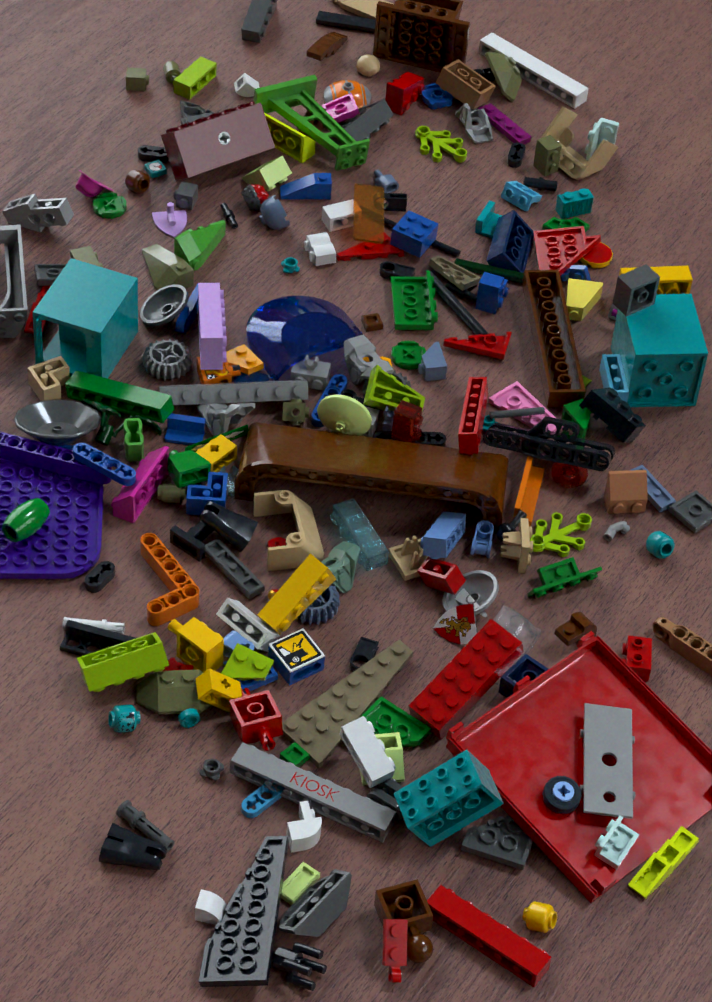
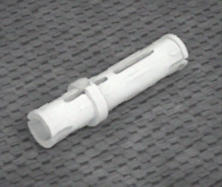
(111, 626)

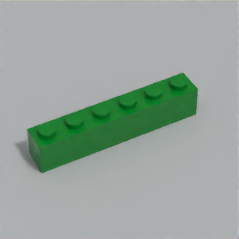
(120, 396)

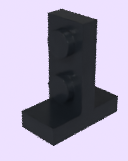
(191, 541)

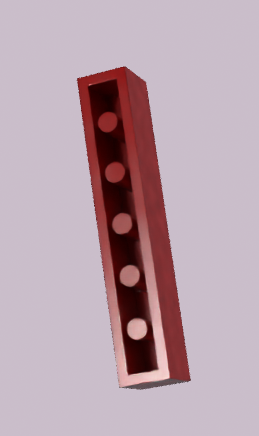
(473, 415)
(489, 936)

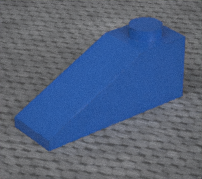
(308, 187)

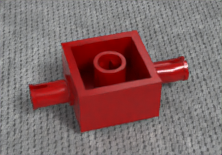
(256, 718)

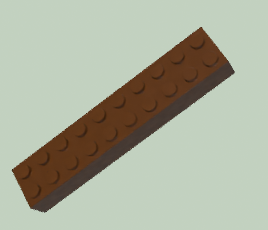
(553, 338)

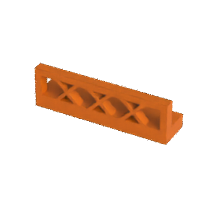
(529, 490)

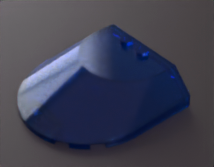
(296, 327)

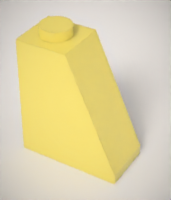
(581, 297)

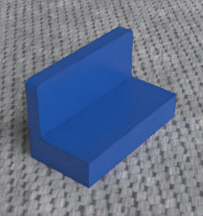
(185, 429)

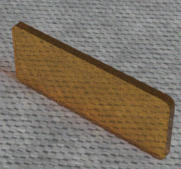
(368, 213)

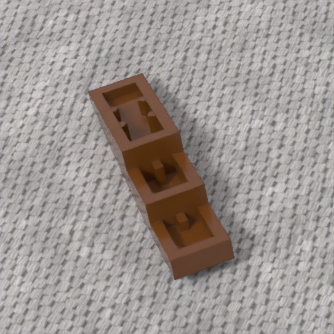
(326, 45)

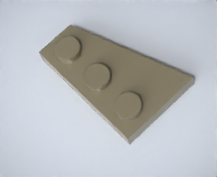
(457, 275)

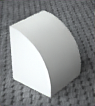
(246, 86)
(209, 907)

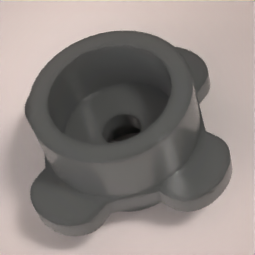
(212, 764)

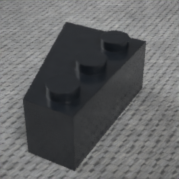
(614, 412)

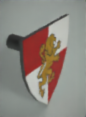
(457, 624)

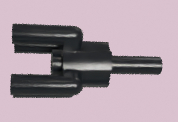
(294, 963)

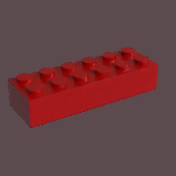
(466, 678)

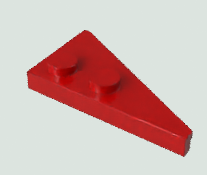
(370, 250)
(482, 344)

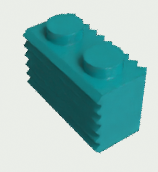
(574, 203)

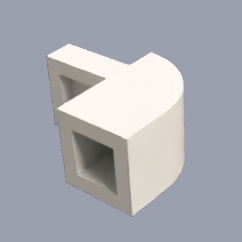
(306, 831)

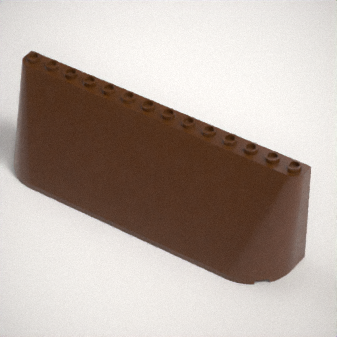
(373, 466)

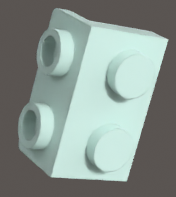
(616, 843)

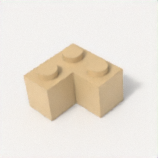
(48, 378)

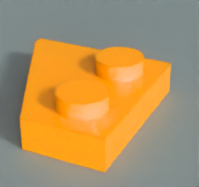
(245, 359)

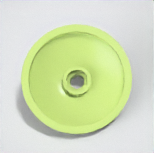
(344, 415)

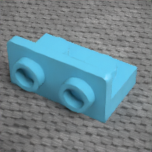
(520, 195)

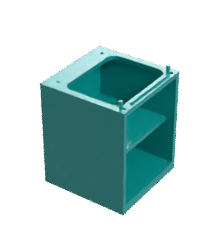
(94, 318)
(662, 352)

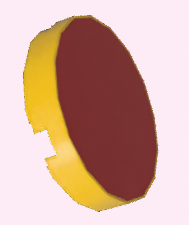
(598, 257)

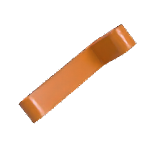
(183, 590)

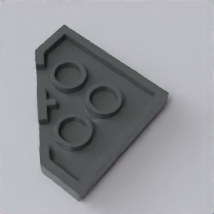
(499, 841)

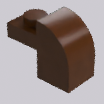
(575, 629)

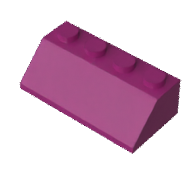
(149, 476)

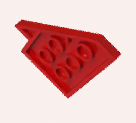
(562, 247)

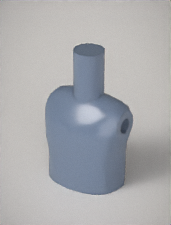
(386, 181)

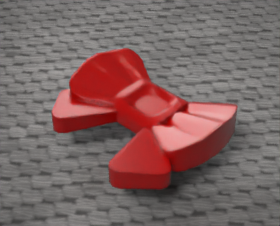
(174, 665)

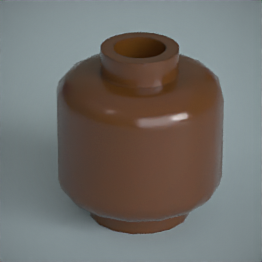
(137, 181)

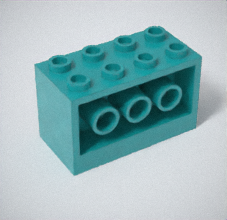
(448, 798)

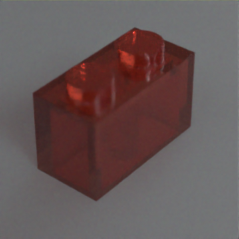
(407, 422)

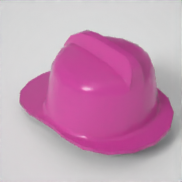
(89, 186)

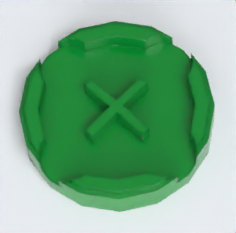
(109, 205)
(407, 354)

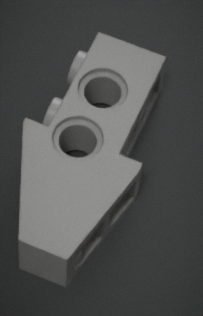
(38, 213)

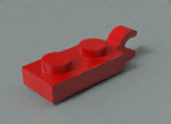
(394, 947)

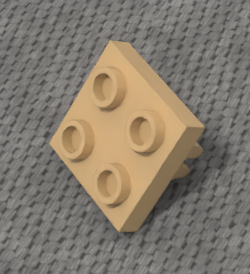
(519, 545)
(408, 557)

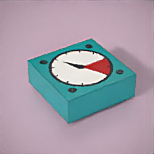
(155, 168)

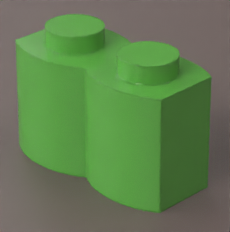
(133, 439)

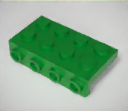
(414, 302)

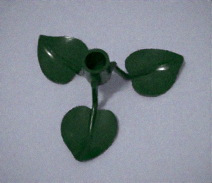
(106, 431)

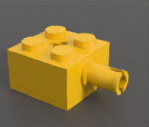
(198, 644)

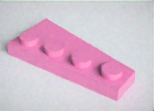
(517, 397)

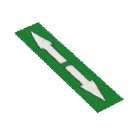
(231, 435)

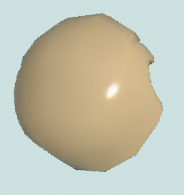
(368, 65)

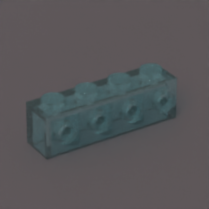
(359, 531)

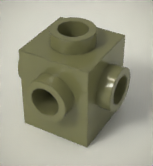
(288, 408)

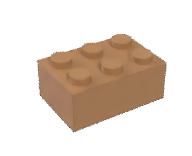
(465, 84)

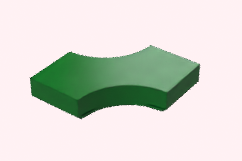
(555, 223)

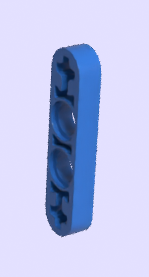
(189, 313)
(331, 388)
(123, 474)

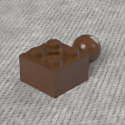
(408, 903)

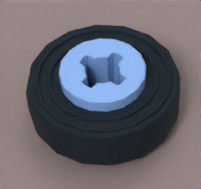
(554, 797)

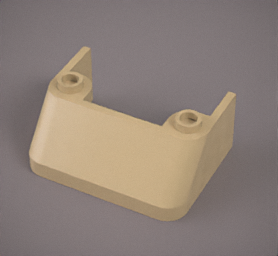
(570, 160)
(299, 543)

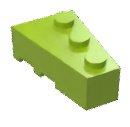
(387, 390)

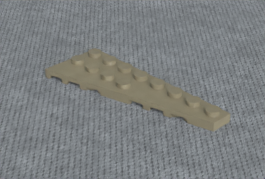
(319, 722)

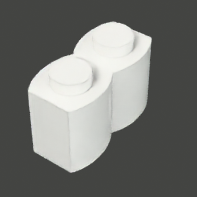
(320, 249)

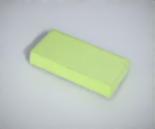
(298, 882)

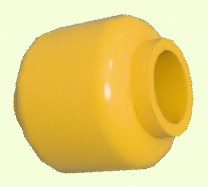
(540, 917)

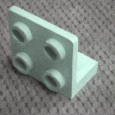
(605, 130)

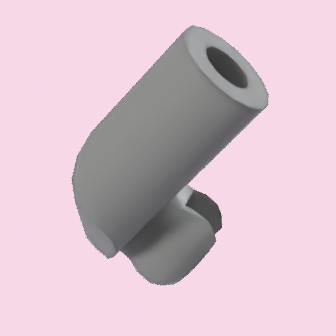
(614, 528)

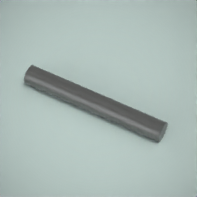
(517, 412)

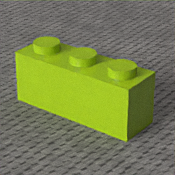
(195, 77)

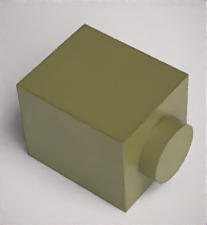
(136, 79)

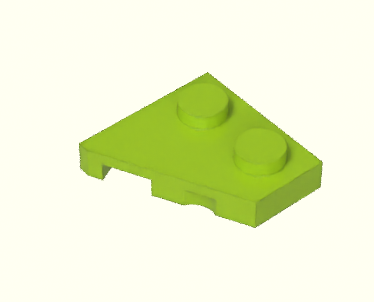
(247, 665)

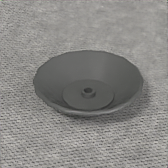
(57, 421)

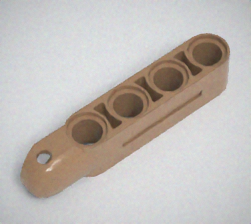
(685, 643)

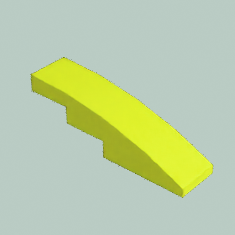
(663, 862)

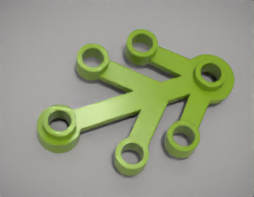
(424, 134)
(542, 542)

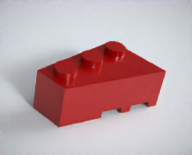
(403, 92)

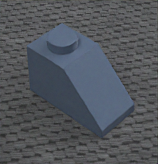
(433, 364)

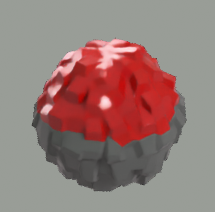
(254, 196)

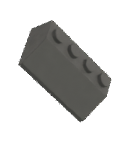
(367, 121)

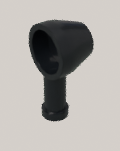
(506, 527)

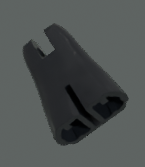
(230, 525)
(130, 849)

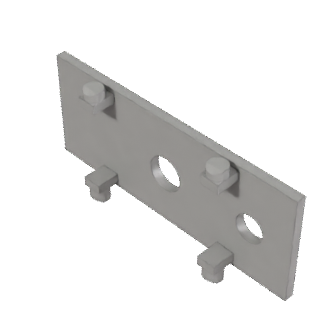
(607, 732)

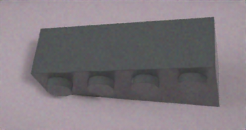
(258, 19)

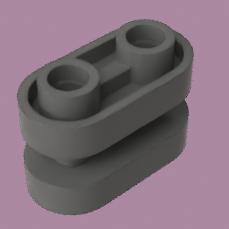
(385, 795)

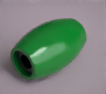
(25, 520)

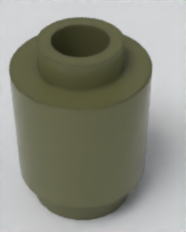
(171, 71)
(171, 493)

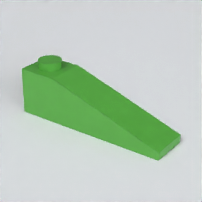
(199, 244)

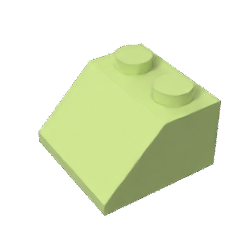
(269, 174)

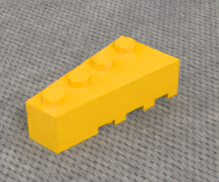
(297, 594)

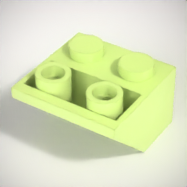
(393, 749)

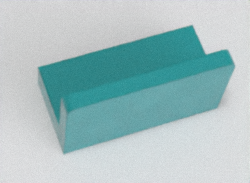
(487, 221)

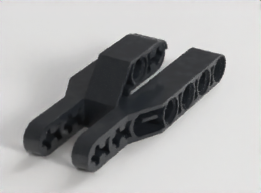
(536, 440)

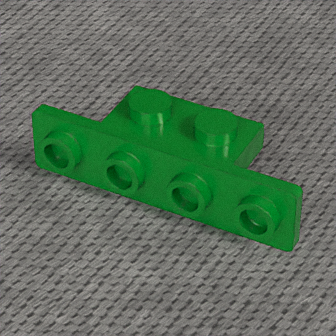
(559, 574)

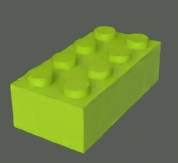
(123, 662)

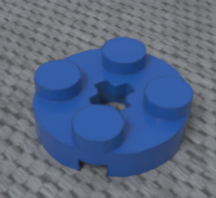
(436, 97)

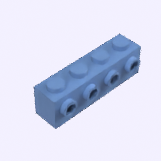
(443, 535)

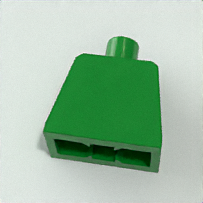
(187, 468)

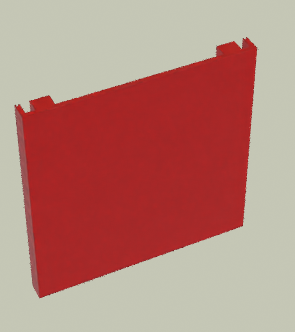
(539, 738)

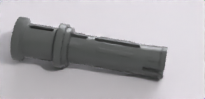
(138, 820)

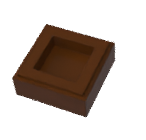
(372, 322)

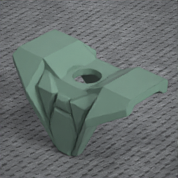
(342, 564)

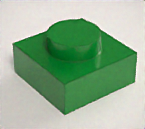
(295, 755)

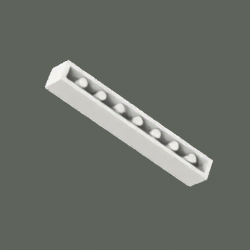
(537, 72)

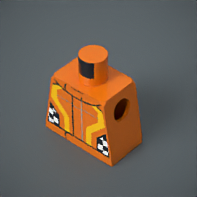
(218, 376)

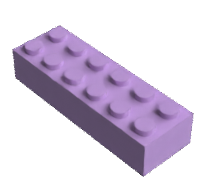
(211, 326)

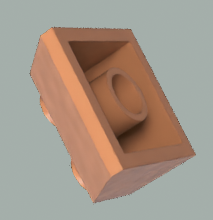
(626, 491)

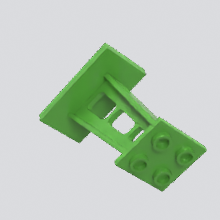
(302, 91)

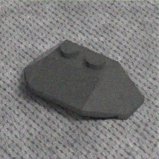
(318, 905)

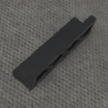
(89, 636)

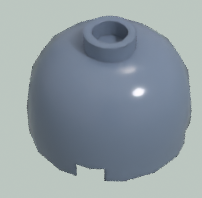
(273, 214)

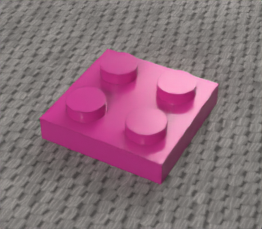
(342, 108)

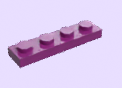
(506, 125)

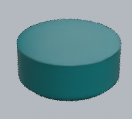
(189, 718)

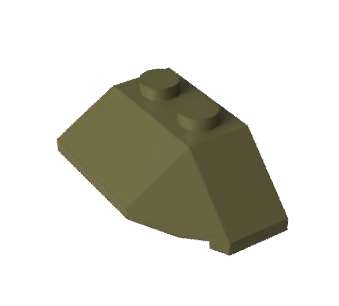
(505, 73)
(170, 692)

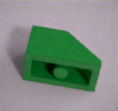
(576, 414)

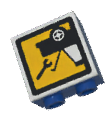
(296, 656)

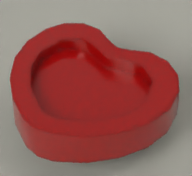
(278, 541)

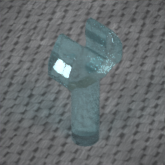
(231, 477)

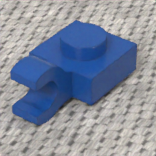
(576, 272)

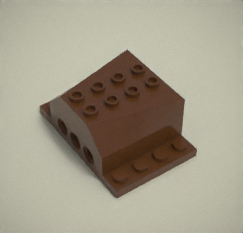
(421, 33)

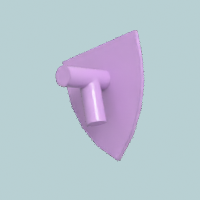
(170, 221)

